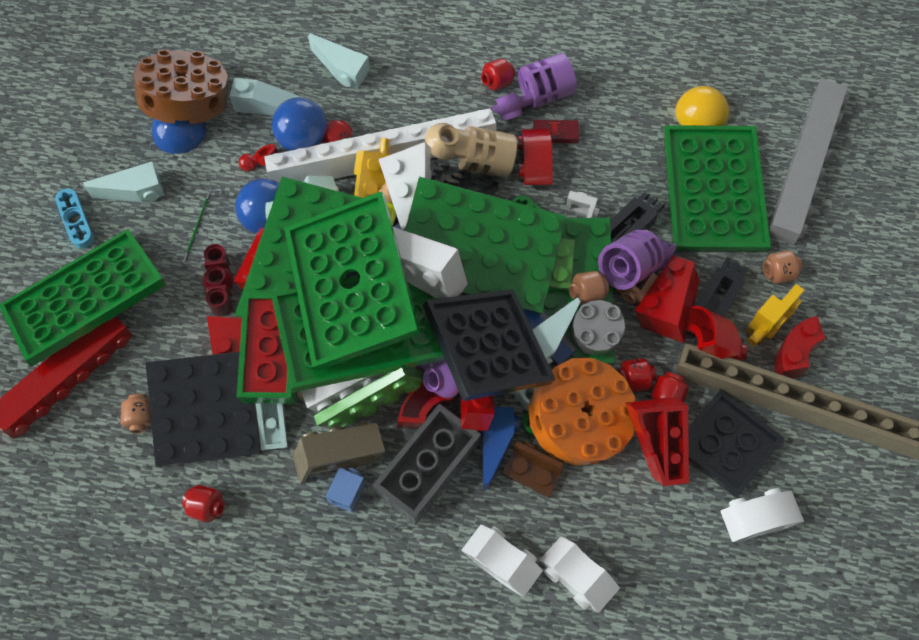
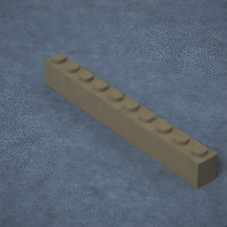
(801, 401)

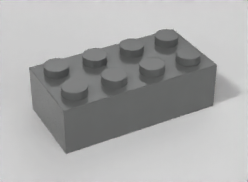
(426, 464)

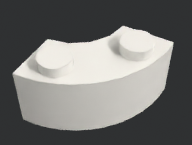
(761, 515)
(502, 560)
(579, 574)

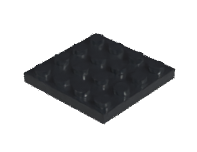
(488, 344)
(198, 410)

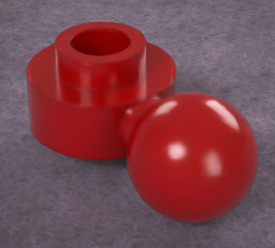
(249, 162)

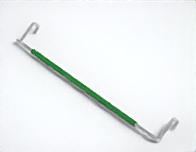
(196, 226)

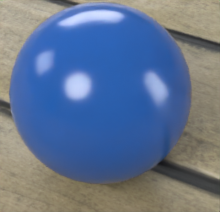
(299, 123)
(177, 137)
(252, 201)

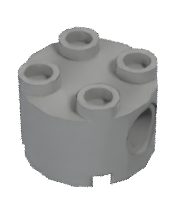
(597, 327)

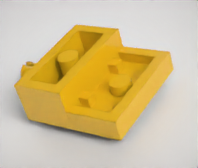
(369, 171)
(773, 315)

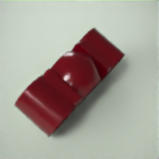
(215, 270)

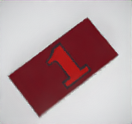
(561, 130)

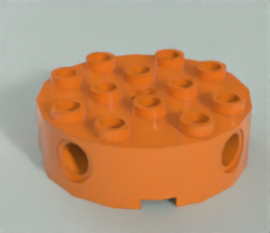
(575, 435)

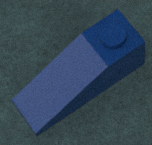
(497, 442)

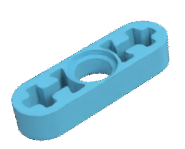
(66, 213)

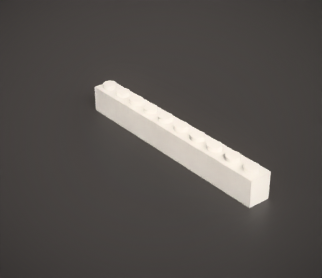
(339, 157)

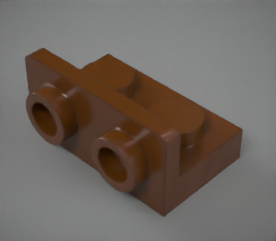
(533, 468)

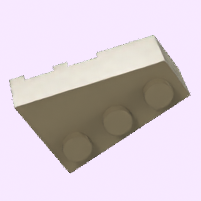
(337, 450)

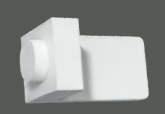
(582, 204)

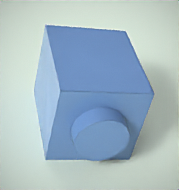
(346, 489)

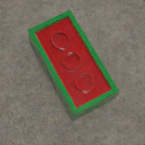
(262, 362)

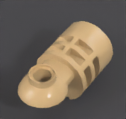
(479, 148)

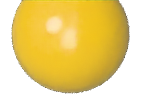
(702, 107)

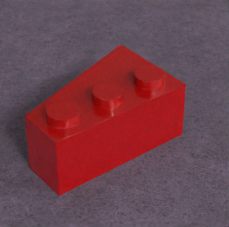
(668, 299)

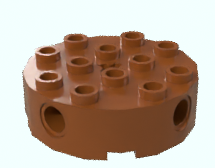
(181, 86)

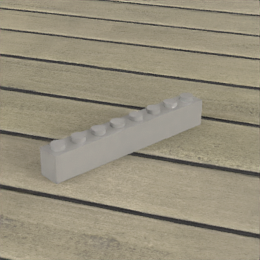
(807, 162)

